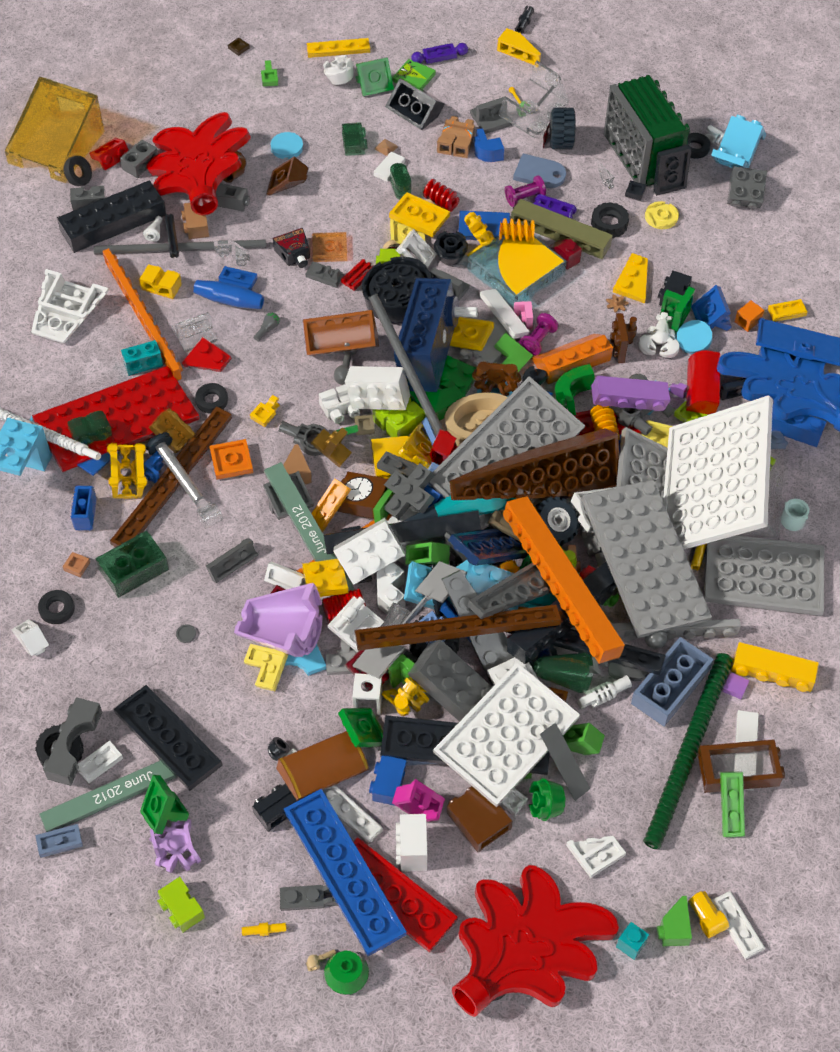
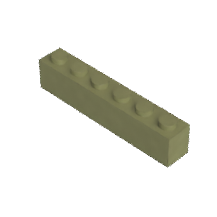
(561, 227)

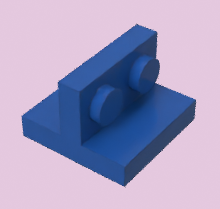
(713, 309)

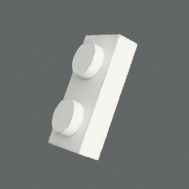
(99, 762)

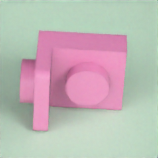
(525, 310)

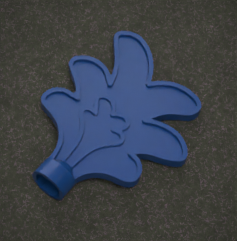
(794, 385)

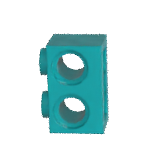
(142, 357)

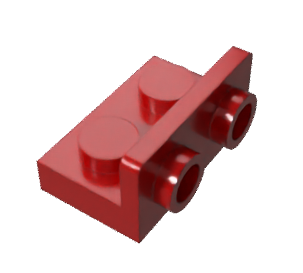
(110, 153)

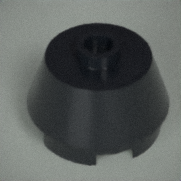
(450, 247)

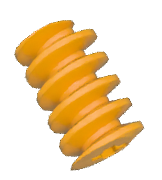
(518, 229)
(603, 418)

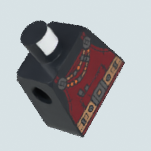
(293, 247)

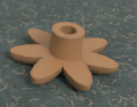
(617, 303)

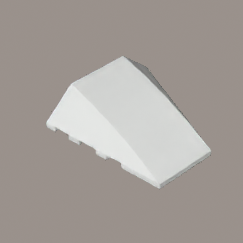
(63, 306)

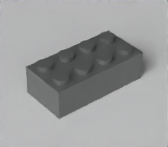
(449, 679)

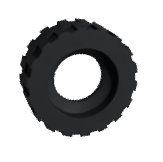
(614, 210)
(48, 737)

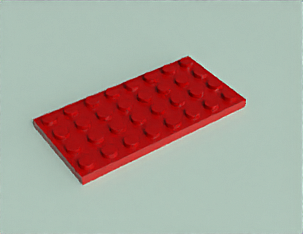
(128, 408)

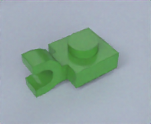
(269, 75)

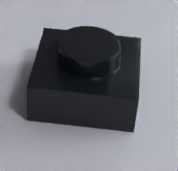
(635, 190)

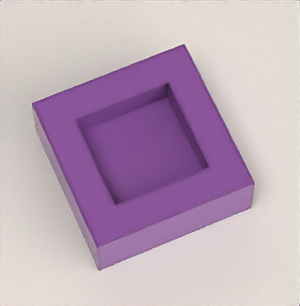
(735, 685)

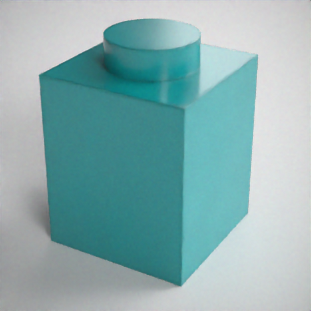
(632, 940)

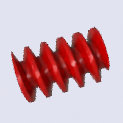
(441, 195)

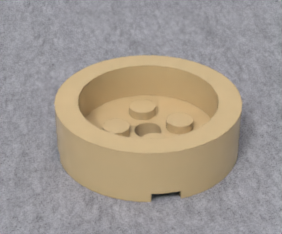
(470, 412)

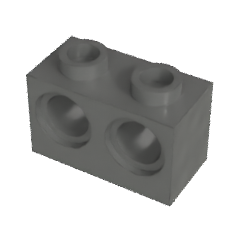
(138, 157)

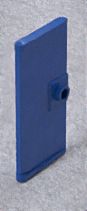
(798, 341)

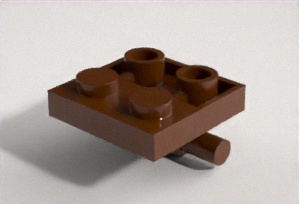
(622, 336)

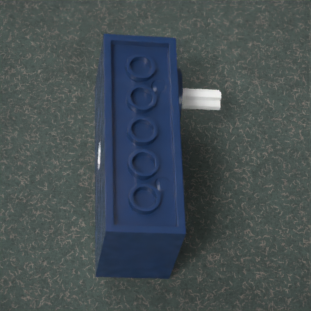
(429, 329)

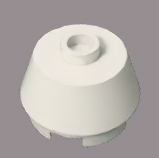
(339, 70)

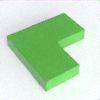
(513, 351)

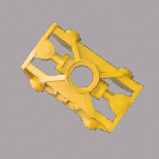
(135, 467)

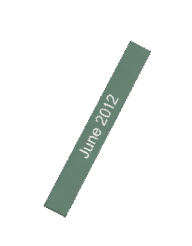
(300, 514)
(103, 797)

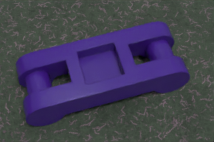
(556, 205)

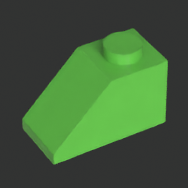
(584, 739)
(675, 925)

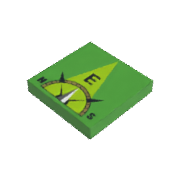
(414, 73)

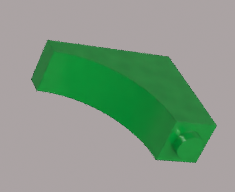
(441, 399)

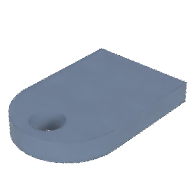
(531, 166)

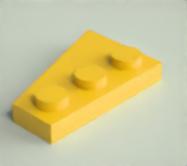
(633, 279)

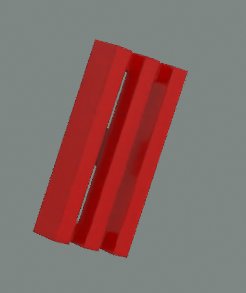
(355, 273)

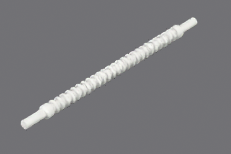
(55, 437)

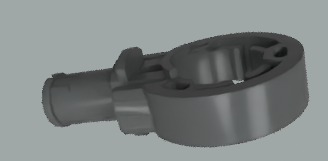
(301, 434)

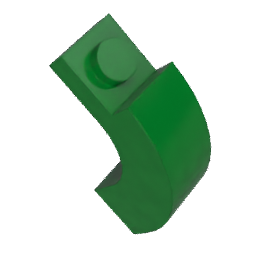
(571, 384)

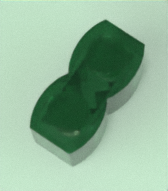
(353, 138)
(90, 428)

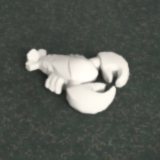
(660, 335)

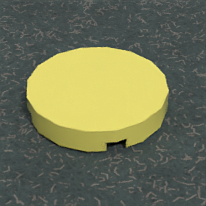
(657, 218)

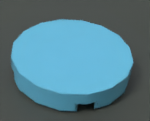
(286, 145)
(694, 336)

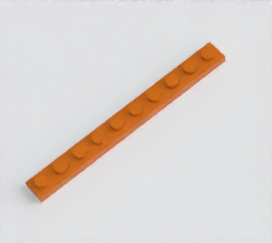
(140, 310)

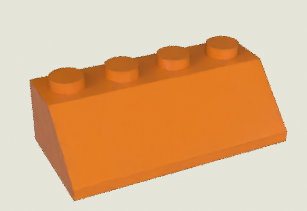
(588, 350)

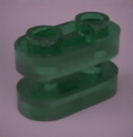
(400, 180)

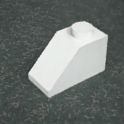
(30, 637)

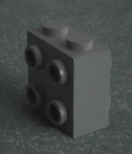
(746, 187)

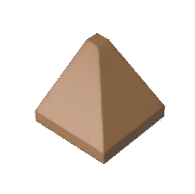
(386, 147)

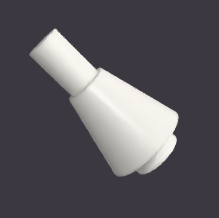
(152, 232)

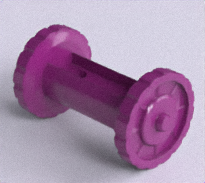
(513, 195)
(546, 324)

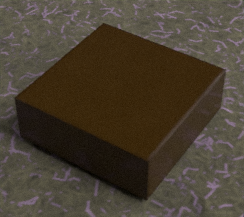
(238, 46)

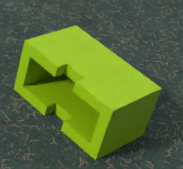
(183, 910)

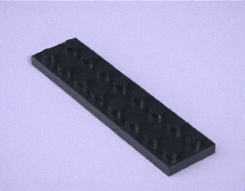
(416, 738)

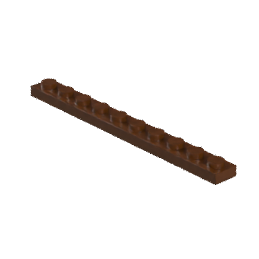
(168, 483)
(456, 627)

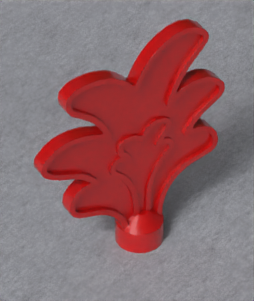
(197, 160)
(528, 944)

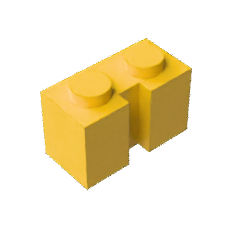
(160, 282)

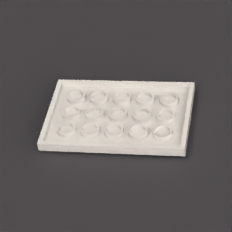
(502, 734)

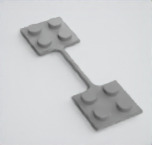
(378, 660)

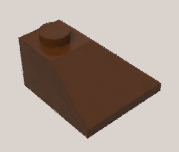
(287, 176)

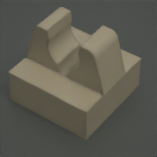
(365, 424)

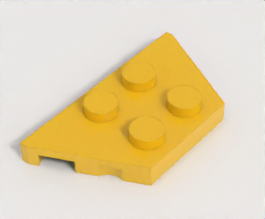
(417, 447)

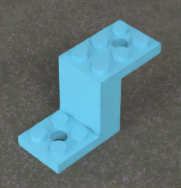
(739, 142)
(24, 445)
(480, 577)

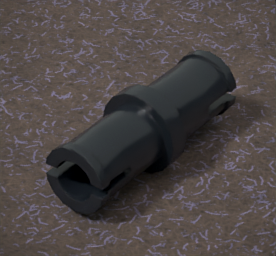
(524, 19)

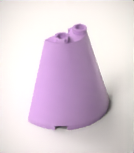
(283, 620)

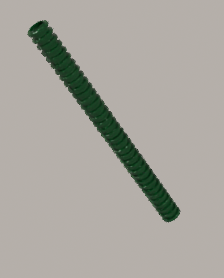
(688, 751)

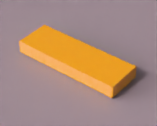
(330, 503)

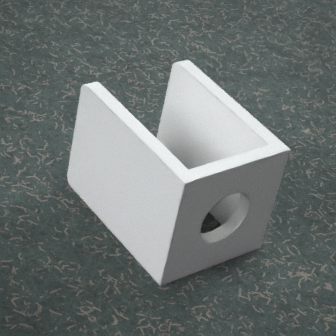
(374, 694)

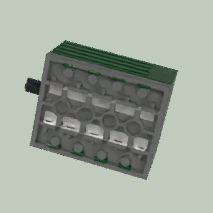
(641, 125)

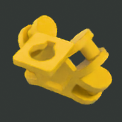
(478, 230)
(405, 696)

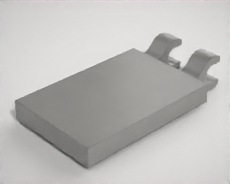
(489, 352)

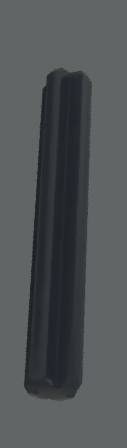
(171, 235)

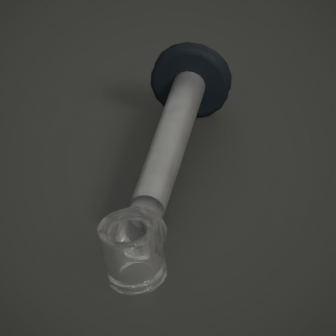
(207, 512)

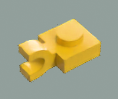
(265, 412)

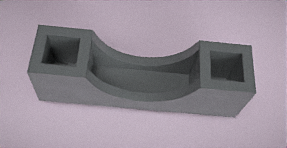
(82, 717)

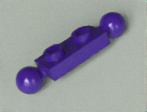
(439, 53)

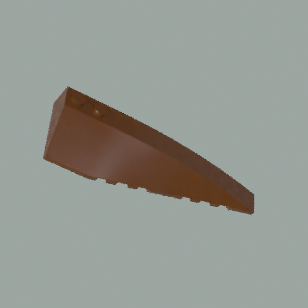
(547, 471)

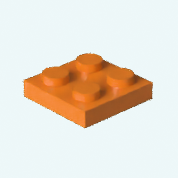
(231, 459)

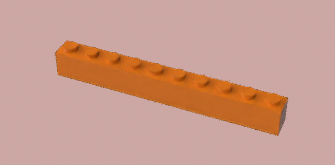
(563, 580)

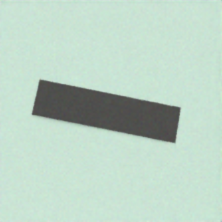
(565, 761)

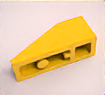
(517, 46)

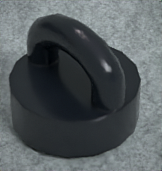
(277, 748)

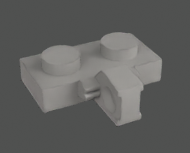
(336, 662)

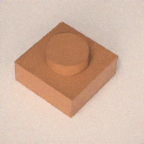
(76, 564)

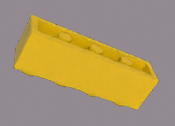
(775, 667)

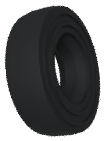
(697, 153)
(70, 174)
(211, 388)
(53, 596)

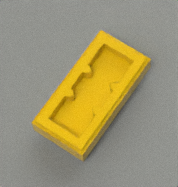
(787, 310)

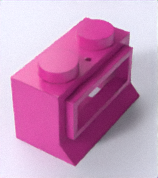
(427, 803)

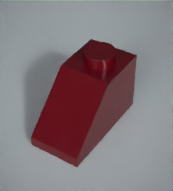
(568, 251)

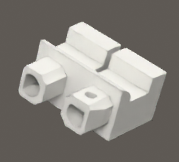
(337, 404)

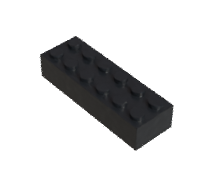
(111, 216)

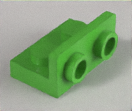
(399, 670)

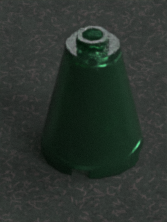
(566, 670)

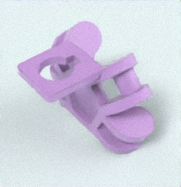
(175, 842)

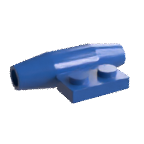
(232, 289)

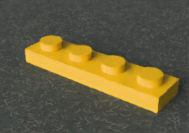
(338, 47)

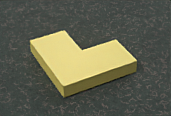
(271, 665)

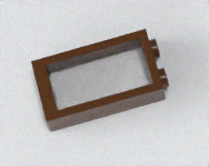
(754, 758)

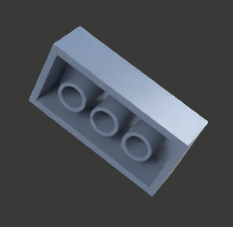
(681, 673)

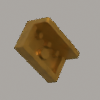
(170, 422)

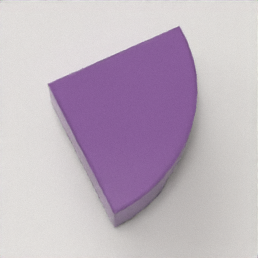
(678, 390)

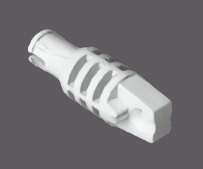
(604, 692)

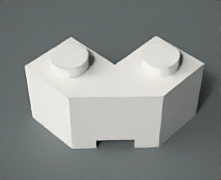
(388, 582)

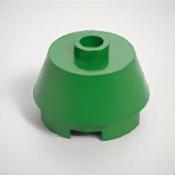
(547, 799)
(346, 972)

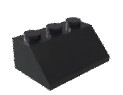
(414, 104)

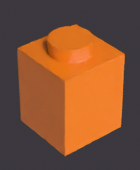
(748, 315)

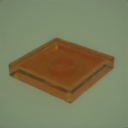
(329, 247)

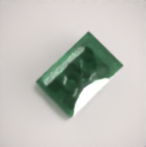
(132, 564)

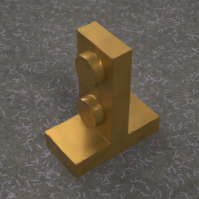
(331, 446)

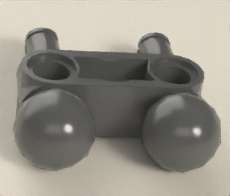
(634, 417)

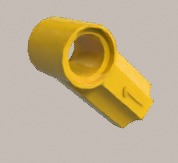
(711, 920)

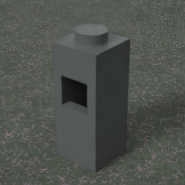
(232, 197)

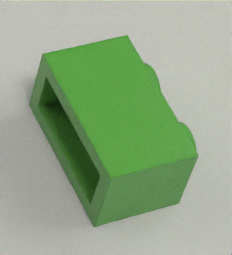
(427, 553)

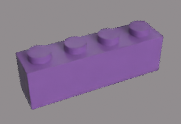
(630, 393)

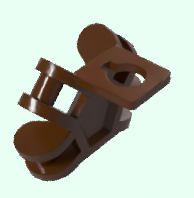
(496, 377)

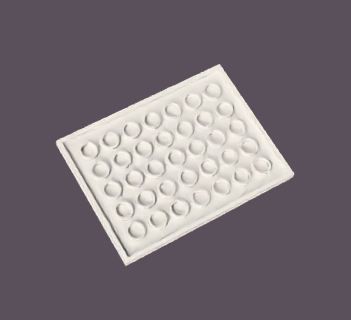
(719, 473)

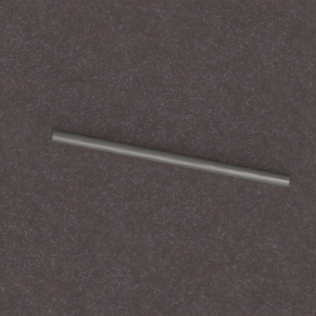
(163, 247)
(406, 364)

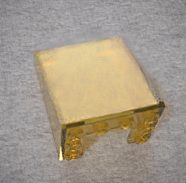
(55, 126)

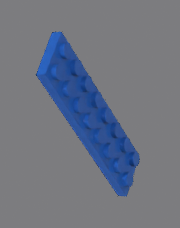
(345, 872)

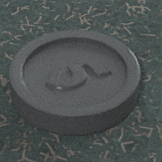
(186, 633)

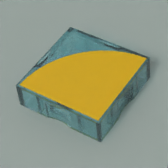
(516, 267)

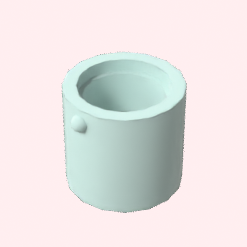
(794, 514)

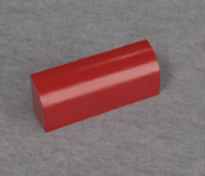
(703, 382)

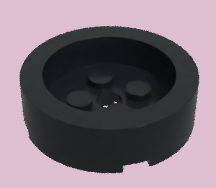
(382, 278)

